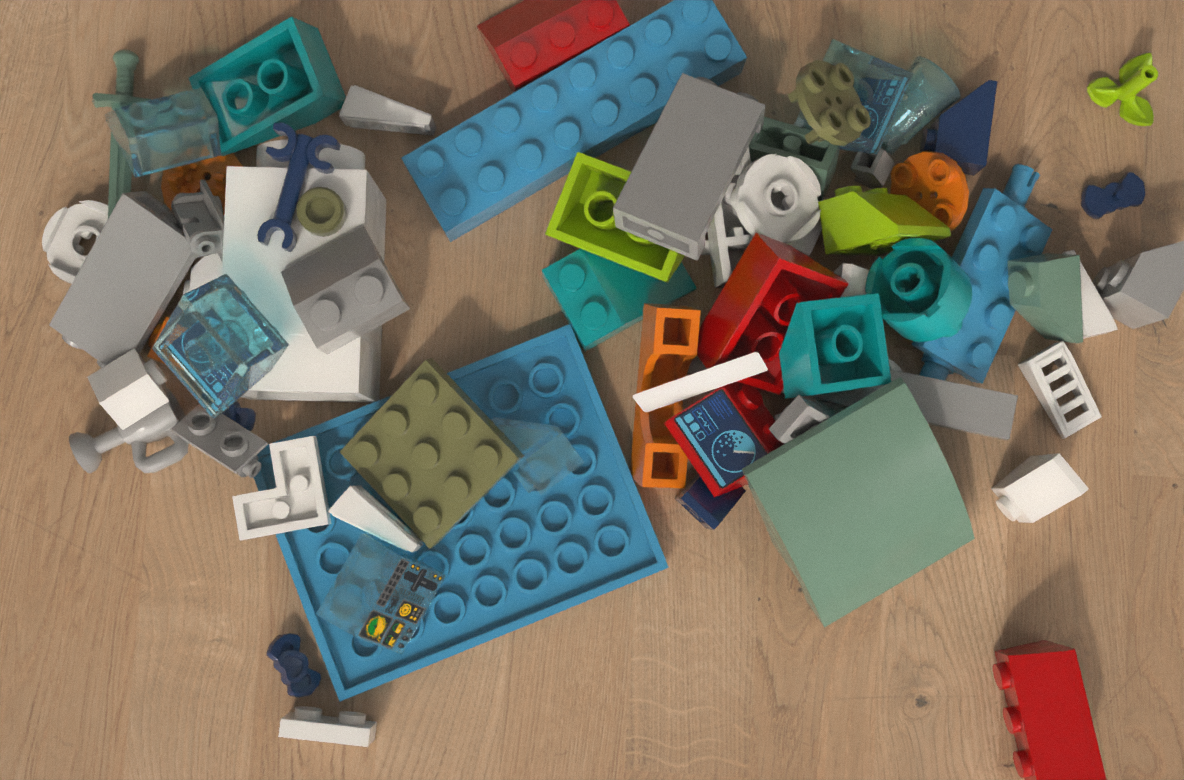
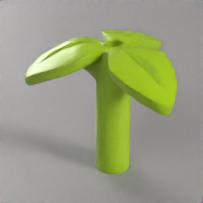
(1133, 78)

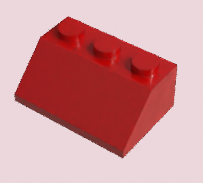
(546, 34)
(759, 305)
(1048, 712)

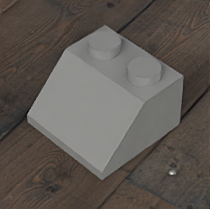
(1143, 286)
(343, 291)

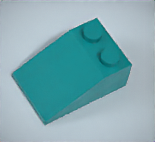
(271, 81)
(606, 296)

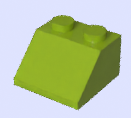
(874, 221)

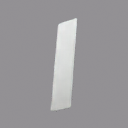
(700, 382)

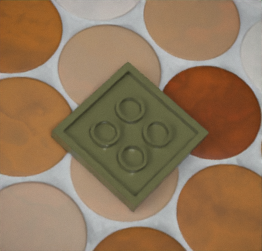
(431, 453)

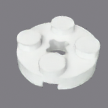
(776, 174)
(66, 230)

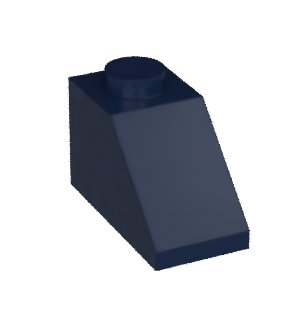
(964, 130)
(704, 506)

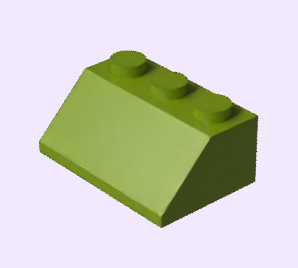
(587, 220)

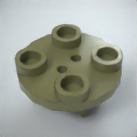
(830, 103)

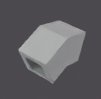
(876, 175)

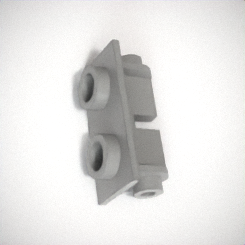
(201, 220)
(222, 441)

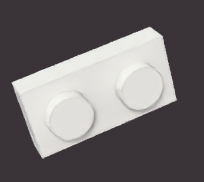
(310, 725)

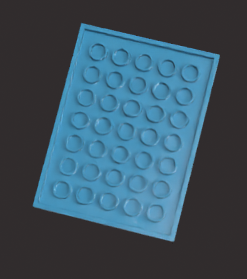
(515, 549)

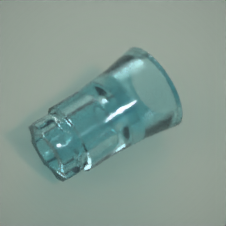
(925, 97)

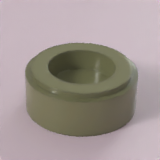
(321, 211)

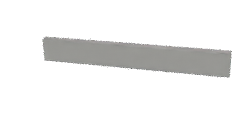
(940, 401)

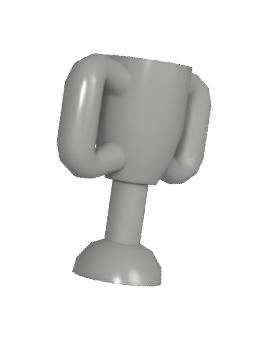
(148, 429)

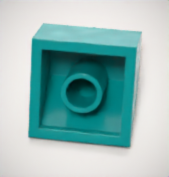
(834, 346)

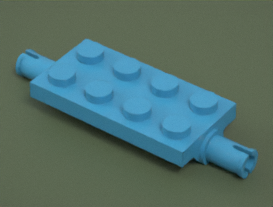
(995, 233)

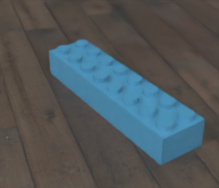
(572, 109)

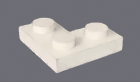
(298, 497)

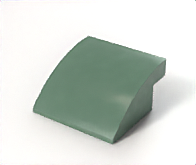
(860, 502)

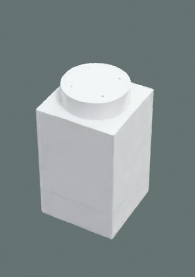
(251, 200)

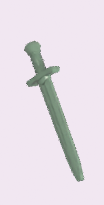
(119, 170)

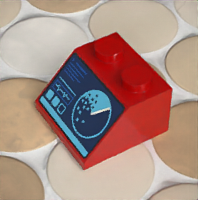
(725, 435)

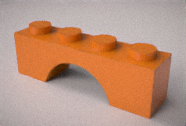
(666, 353)

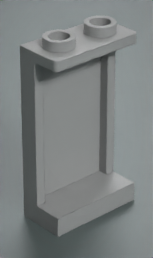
(688, 165)
(125, 280)

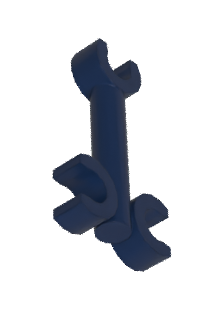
(300, 151)

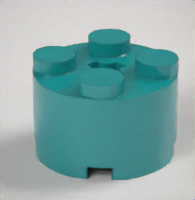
(920, 290)

